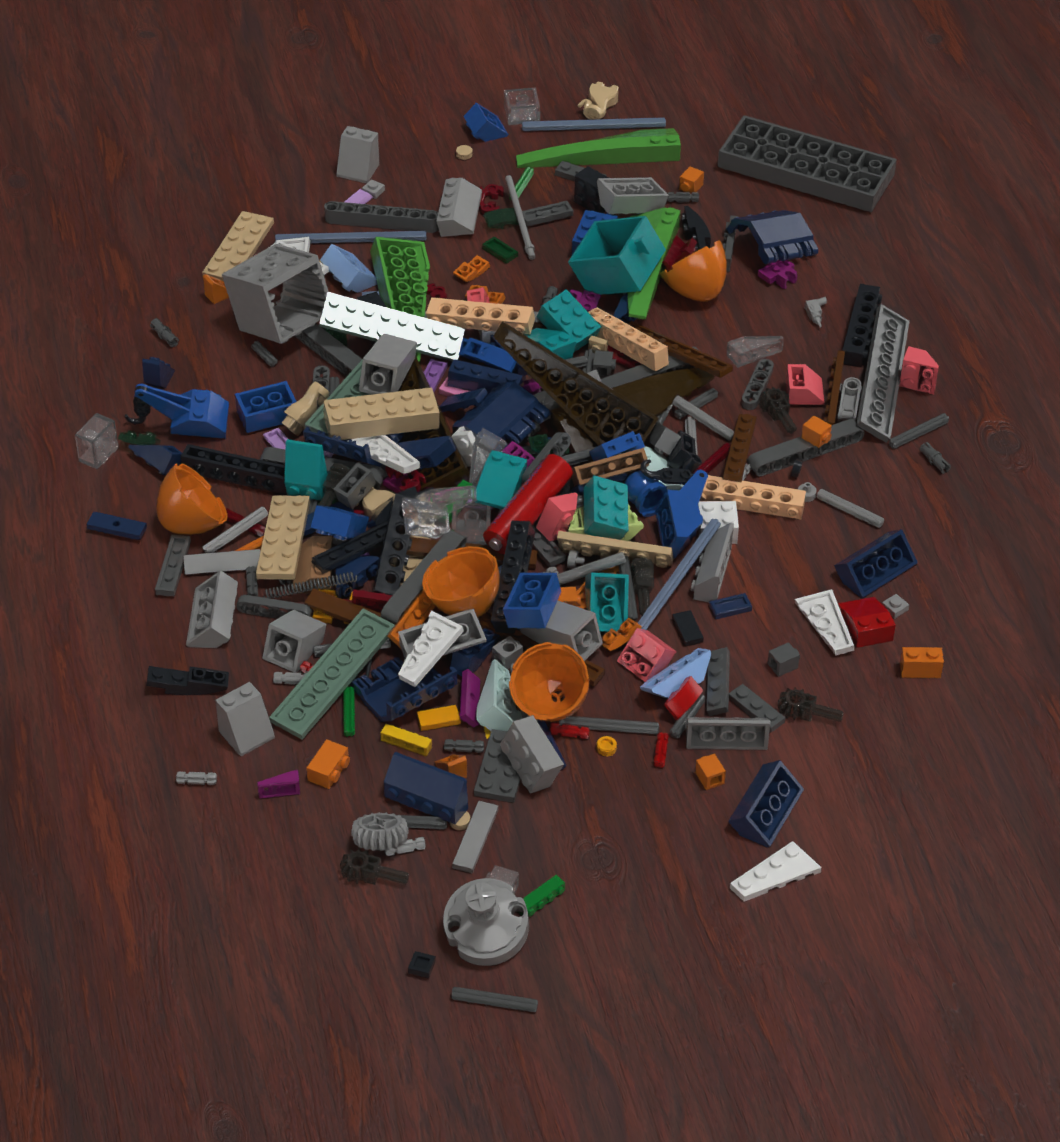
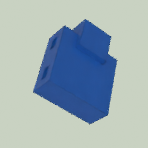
(617, 446)

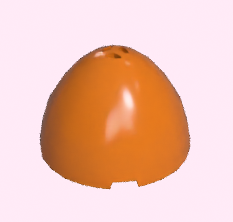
(699, 274)
(187, 503)
(463, 581)
(543, 672)

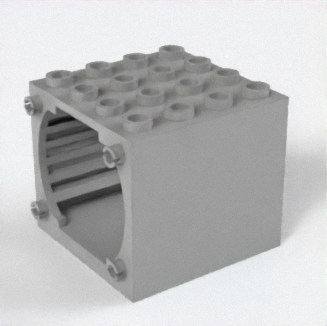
(301, 297)

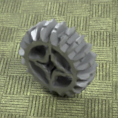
(379, 831)

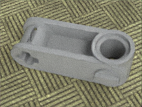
(850, 394)

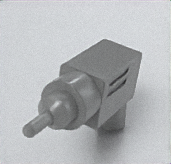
(814, 310)

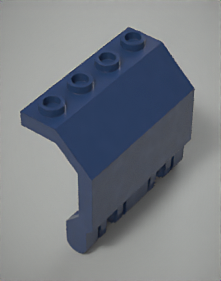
(779, 235)
(505, 413)
(344, 448)
(391, 697)

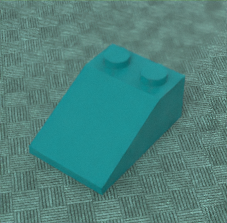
(555, 341)
(304, 469)
(500, 479)
(608, 598)

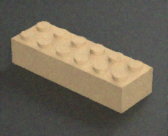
(381, 414)

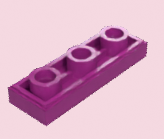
(469, 697)

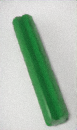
(523, 181)
(349, 712)

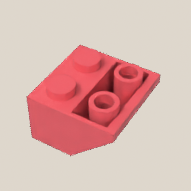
(919, 371)
(804, 385)
(645, 655)

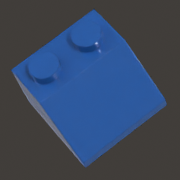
(484, 124)

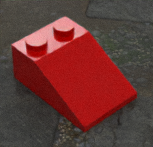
(867, 621)

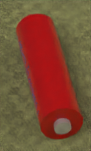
(529, 500)

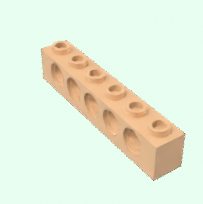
(481, 315)
(631, 341)
(756, 497)

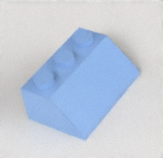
(348, 269)

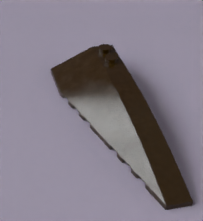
(650, 393)
(590, 403)
(453, 468)

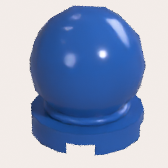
(644, 492)

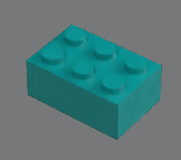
(568, 315)
(605, 508)

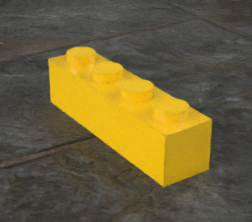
(406, 739)

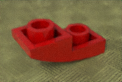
(683, 698)

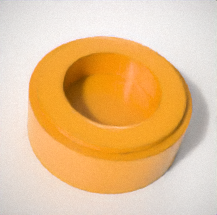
(606, 746)

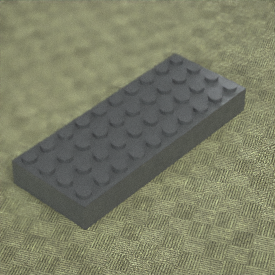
(807, 163)

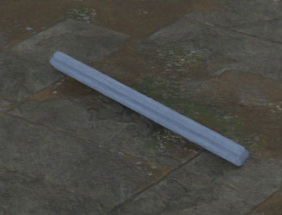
(593, 124)
(352, 237)
(679, 574)

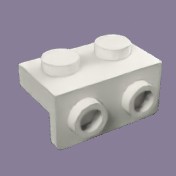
(464, 442)

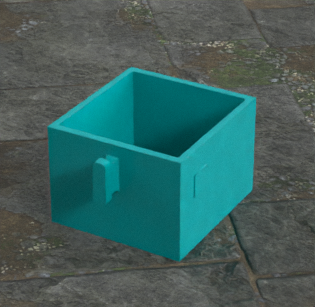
(617, 255)

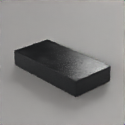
(687, 628)

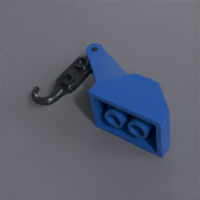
(191, 413)
(678, 511)

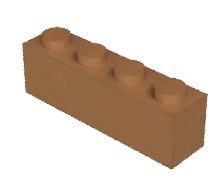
(609, 467)

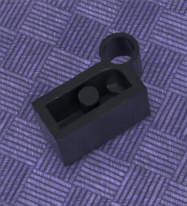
(684, 454)

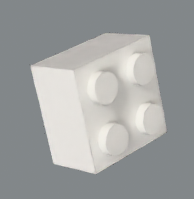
(723, 511)

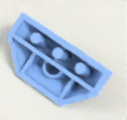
(673, 676)

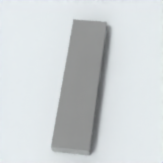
(221, 561)
(475, 837)

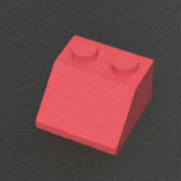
(557, 515)

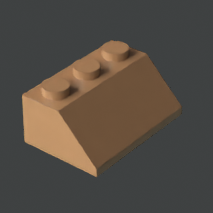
(306, 569)

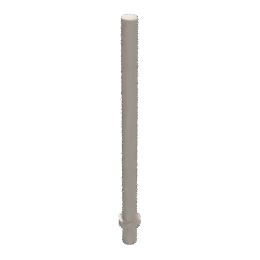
(529, 247)

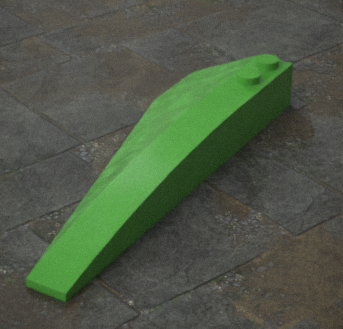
(630, 147)
(666, 225)
(401, 274)

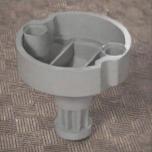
(486, 921)

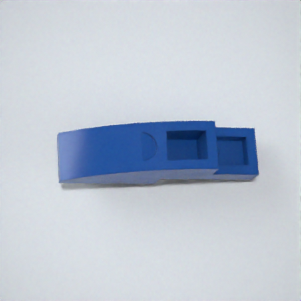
(487, 354)

